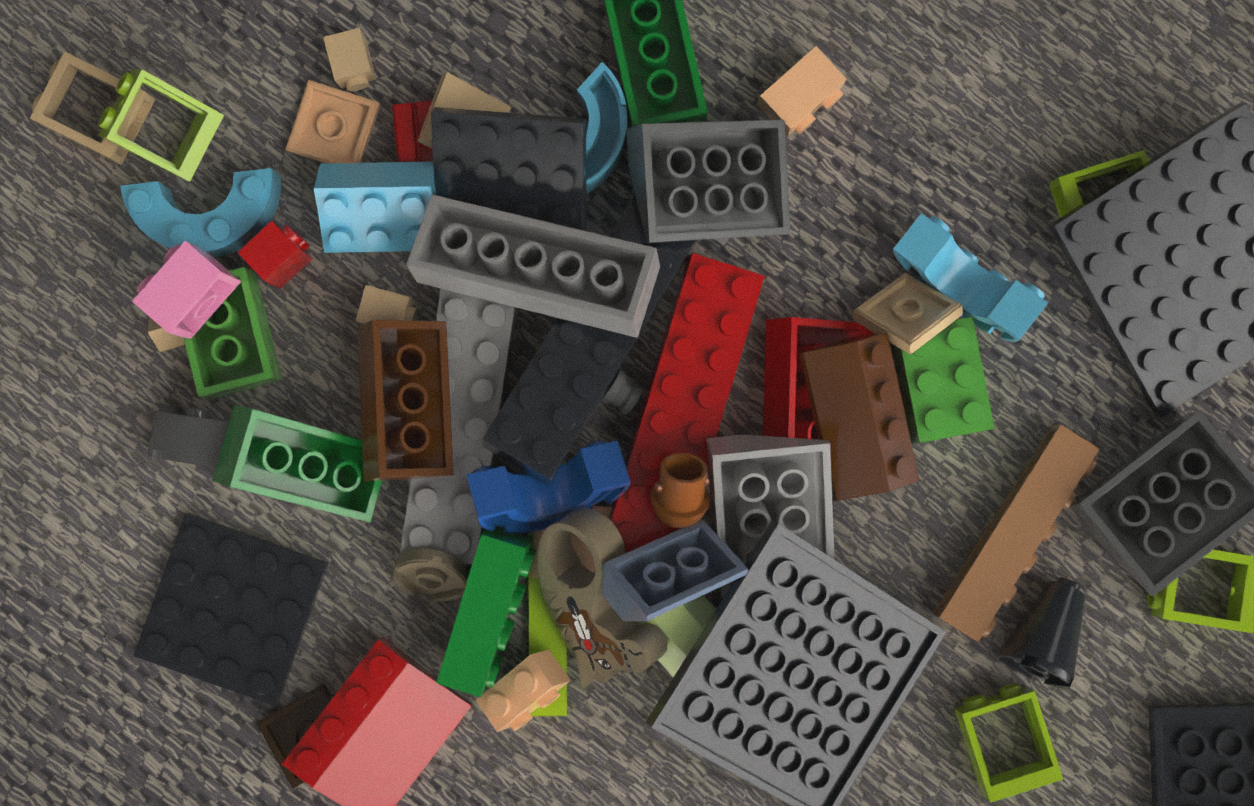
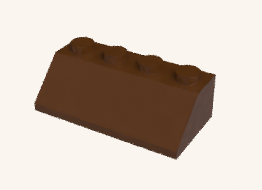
(405, 400)
(861, 415)

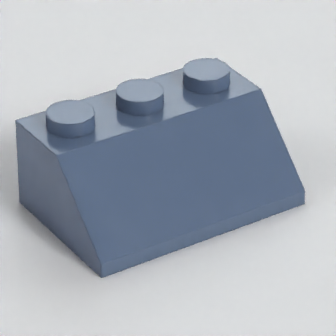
(669, 573)

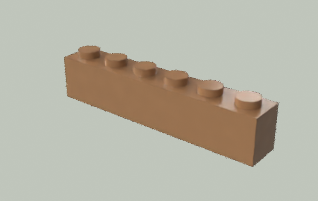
(1016, 532)

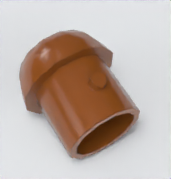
(680, 493)

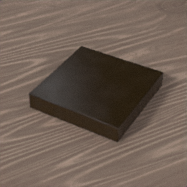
(290, 723)

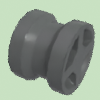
(623, 393)

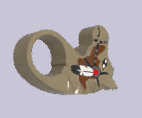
(576, 603)

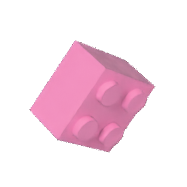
(185, 290)

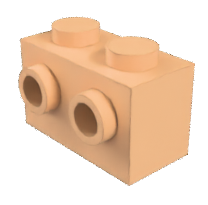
(803, 91)
(523, 690)

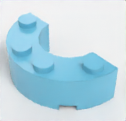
(607, 124)
(220, 231)
(955, 273)

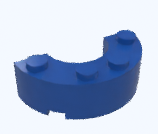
(528, 505)

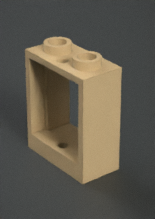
(48, 101)

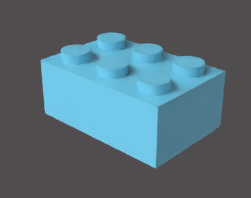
(372, 204)

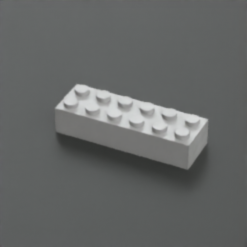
(534, 265)

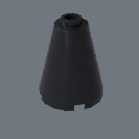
(1048, 635)

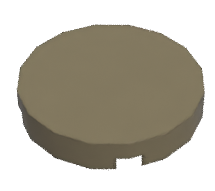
(431, 573)

